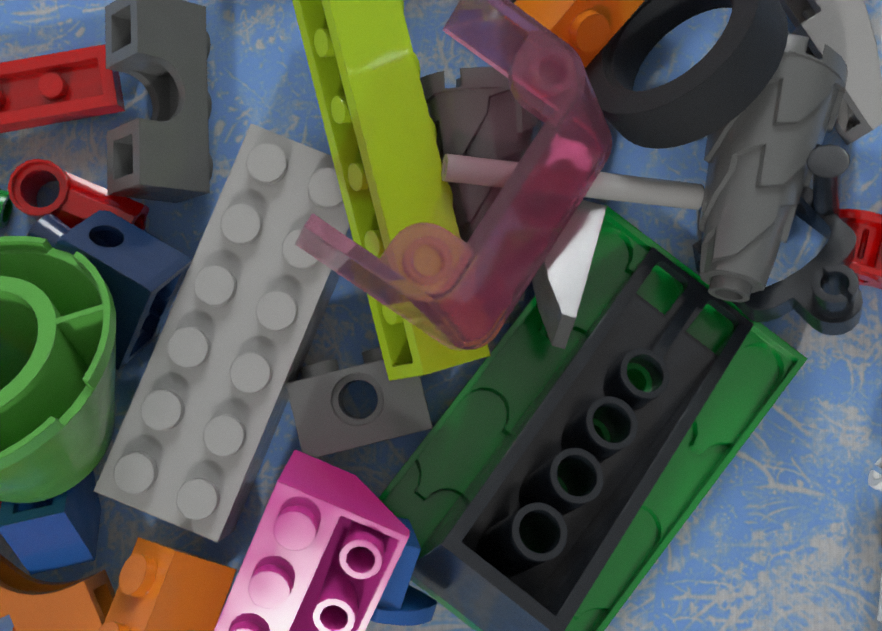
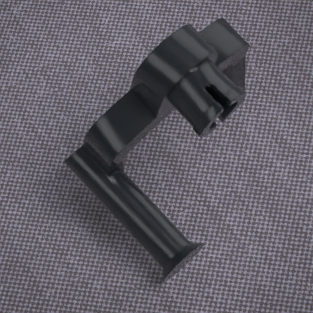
(825, 288)

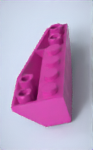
(315, 554)

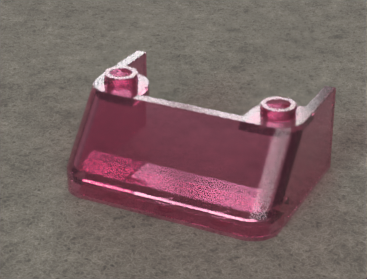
(470, 288)

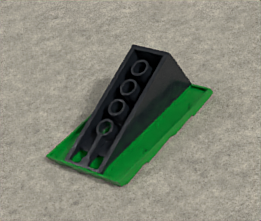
(584, 461)

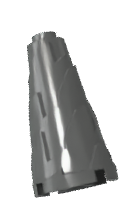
(481, 122)
(762, 167)

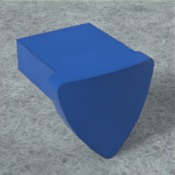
(400, 601)

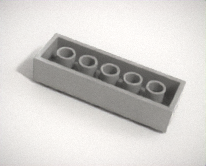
(230, 343)

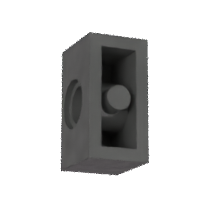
(326, 425)

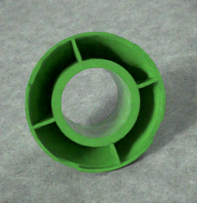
(52, 369)

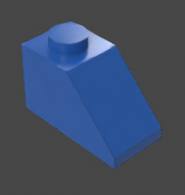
(54, 530)

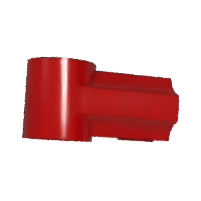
(76, 196)

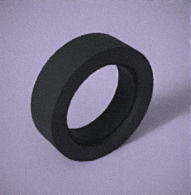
(705, 94)

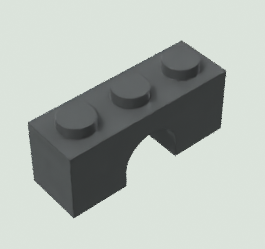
(168, 53)

